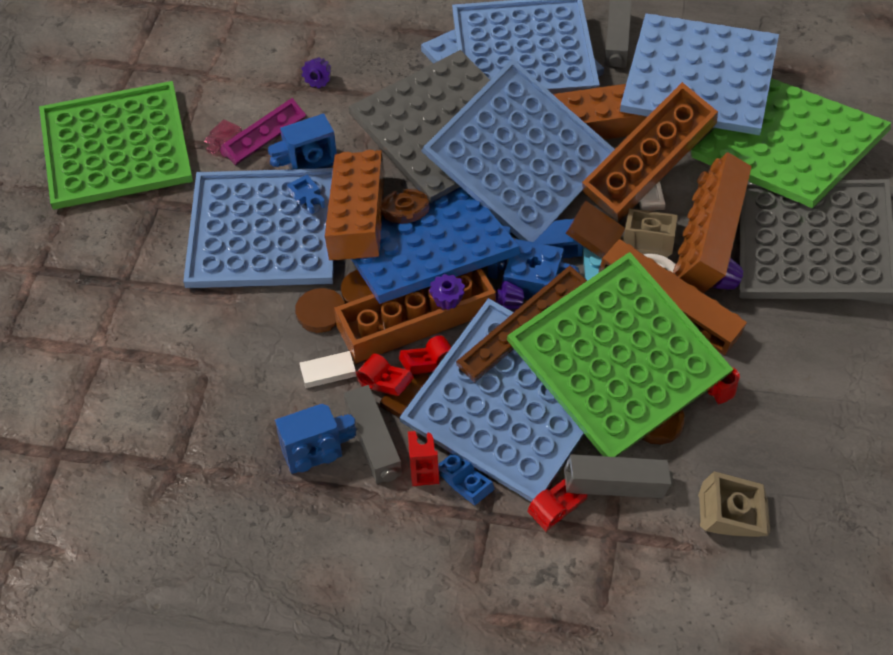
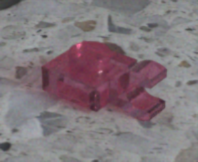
(220, 134)

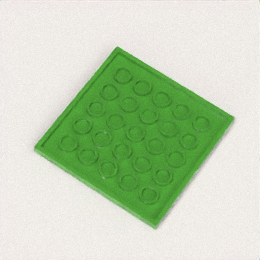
(802, 143)
(114, 145)
(619, 356)

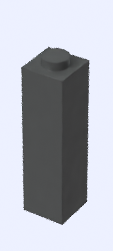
(618, 33)
(373, 435)
(617, 476)

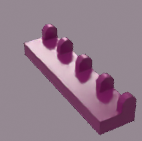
(261, 132)

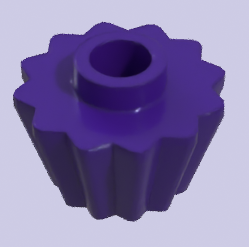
(316, 72)
(733, 277)
(447, 291)
(509, 296)

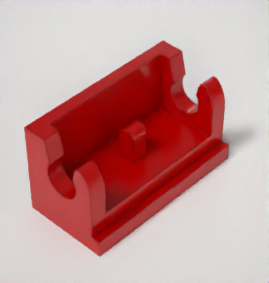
(423, 460)

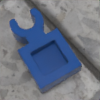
(307, 192)

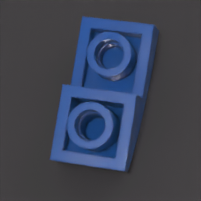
(464, 479)

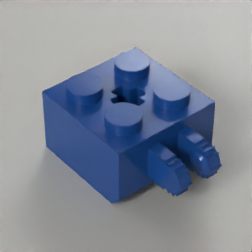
(305, 145)
(534, 267)
(313, 437)

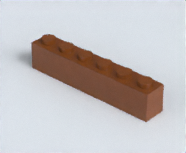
(714, 321)

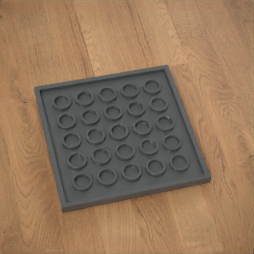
(414, 111)
(821, 251)

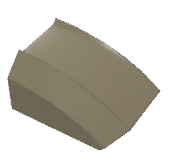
(650, 232)
(733, 506)

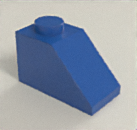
(556, 236)

